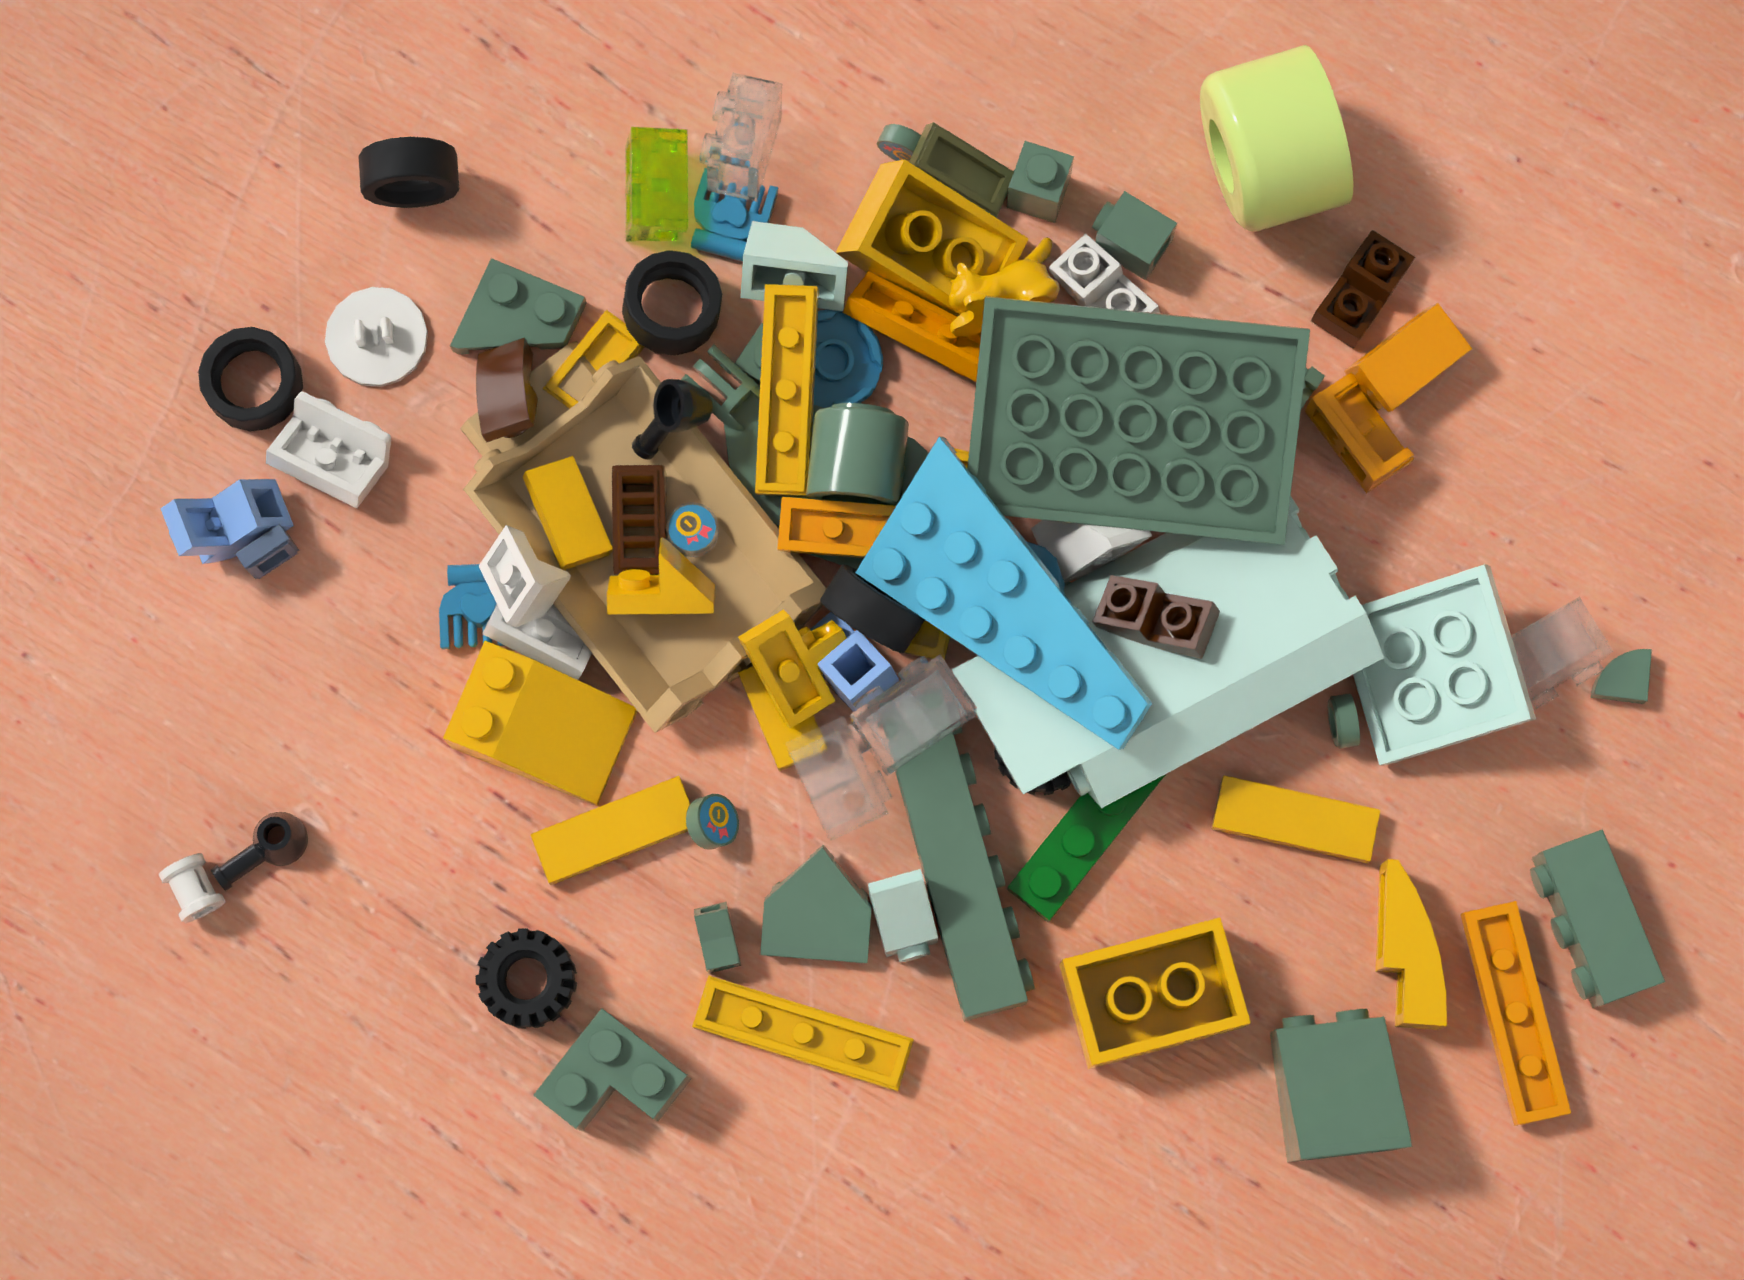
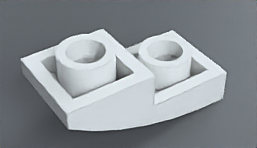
(1097, 279)

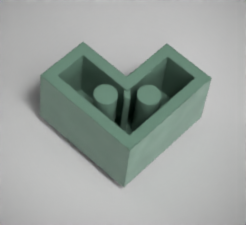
(609, 1059)

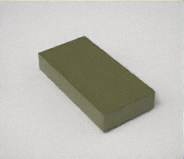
(962, 168)

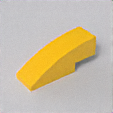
(1409, 949)

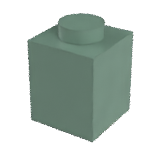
(1039, 181)
(1134, 234)

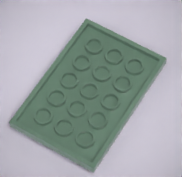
(1138, 419)

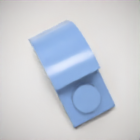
(228, 521)
(854, 665)

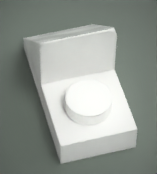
(518, 580)

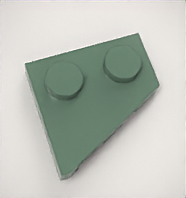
(517, 306)

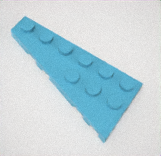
(984, 586)

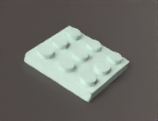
(1444, 668)

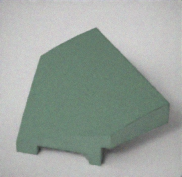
(817, 914)

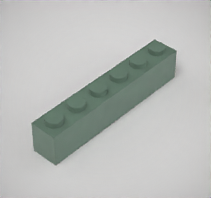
(963, 881)

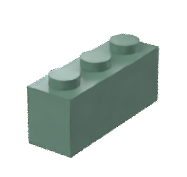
(1595, 919)

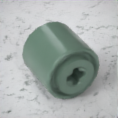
(857, 454)

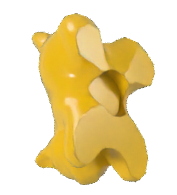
(1020, 280)

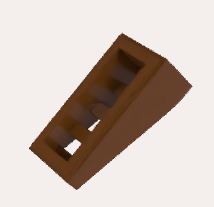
(638, 475)

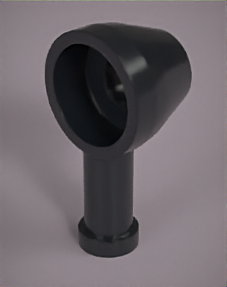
(676, 409)
(278, 854)

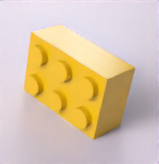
(1154, 993)

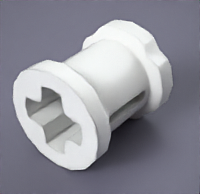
(192, 887)

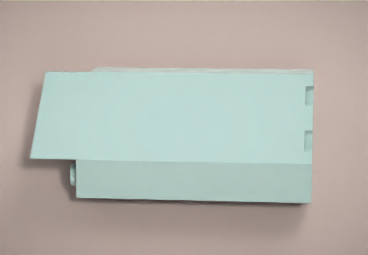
(1275, 643)

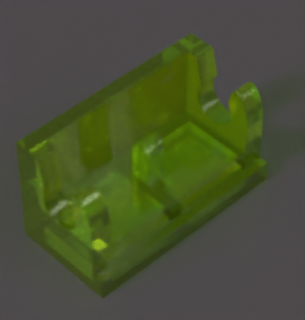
(656, 184)

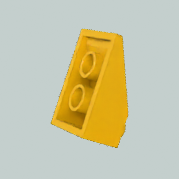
(921, 230)
(539, 723)

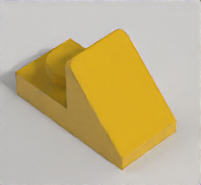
(676, 590)

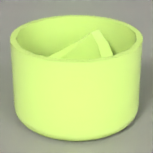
(1276, 139)

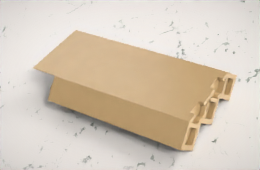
(655, 659)

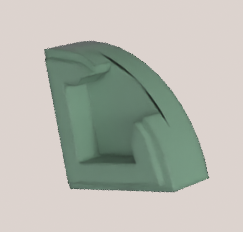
(1625, 678)

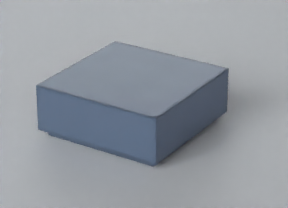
(267, 552)

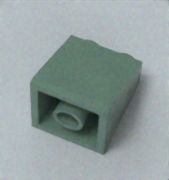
(1338, 1087)

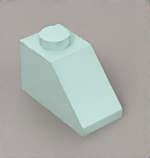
(792, 257)
(903, 915)

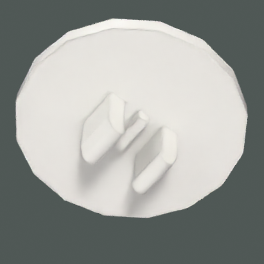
(376, 337)

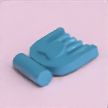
(728, 221)
(468, 599)

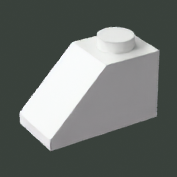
(1085, 546)

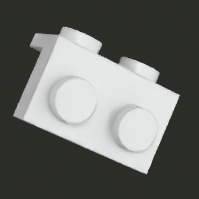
(331, 450)

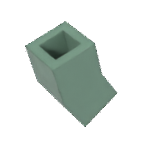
(717, 937)

